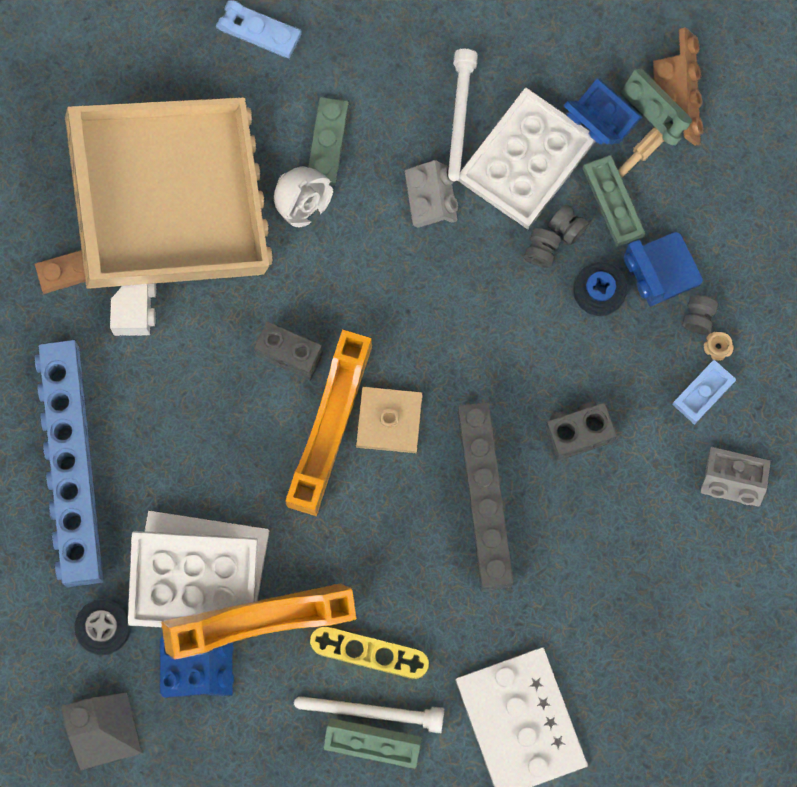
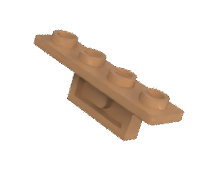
(680, 78)

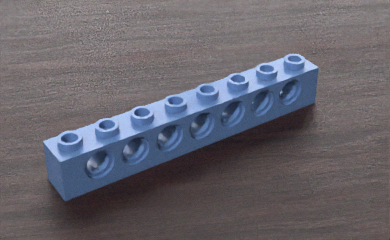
(88, 568)

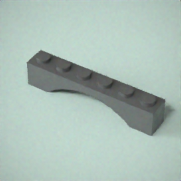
(485, 497)

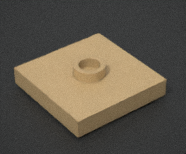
(389, 420)

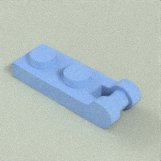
(259, 29)

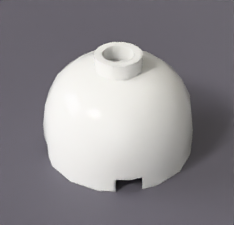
(301, 193)

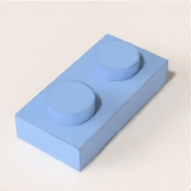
(704, 392)

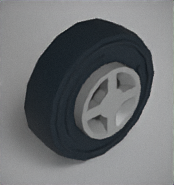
(92, 623)

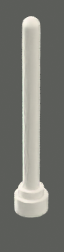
(464, 61)
(430, 719)

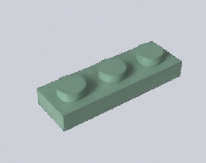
(328, 137)
(613, 200)
(372, 743)

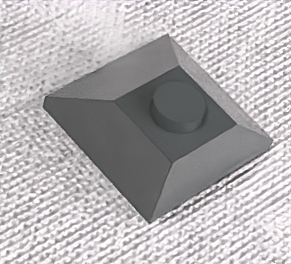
(101, 730)

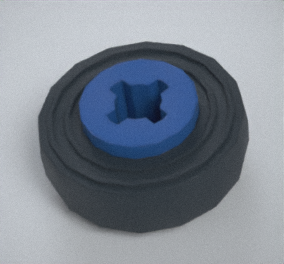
(595, 298)

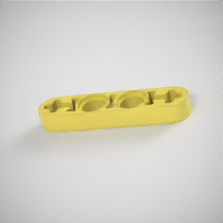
(370, 649)

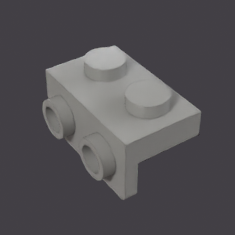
(430, 194)

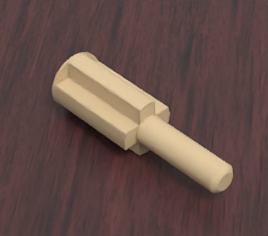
(642, 150)

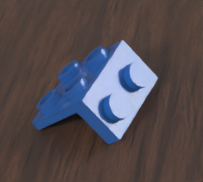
(603, 114)
(662, 268)
(197, 674)

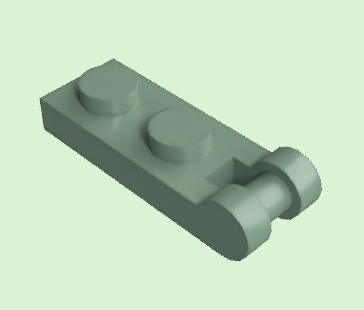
(656, 106)

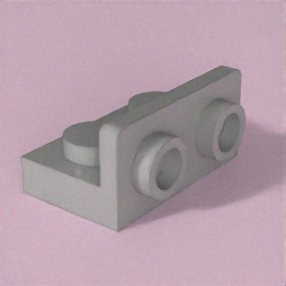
(736, 477)

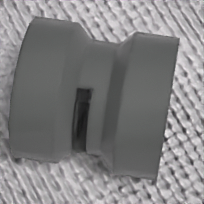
(568, 224)
(542, 247)
(700, 314)

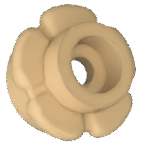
(722, 339)

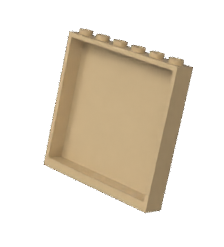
(167, 192)

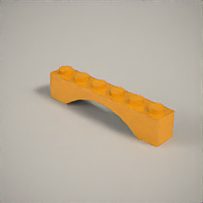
(330, 423)
(219, 627)

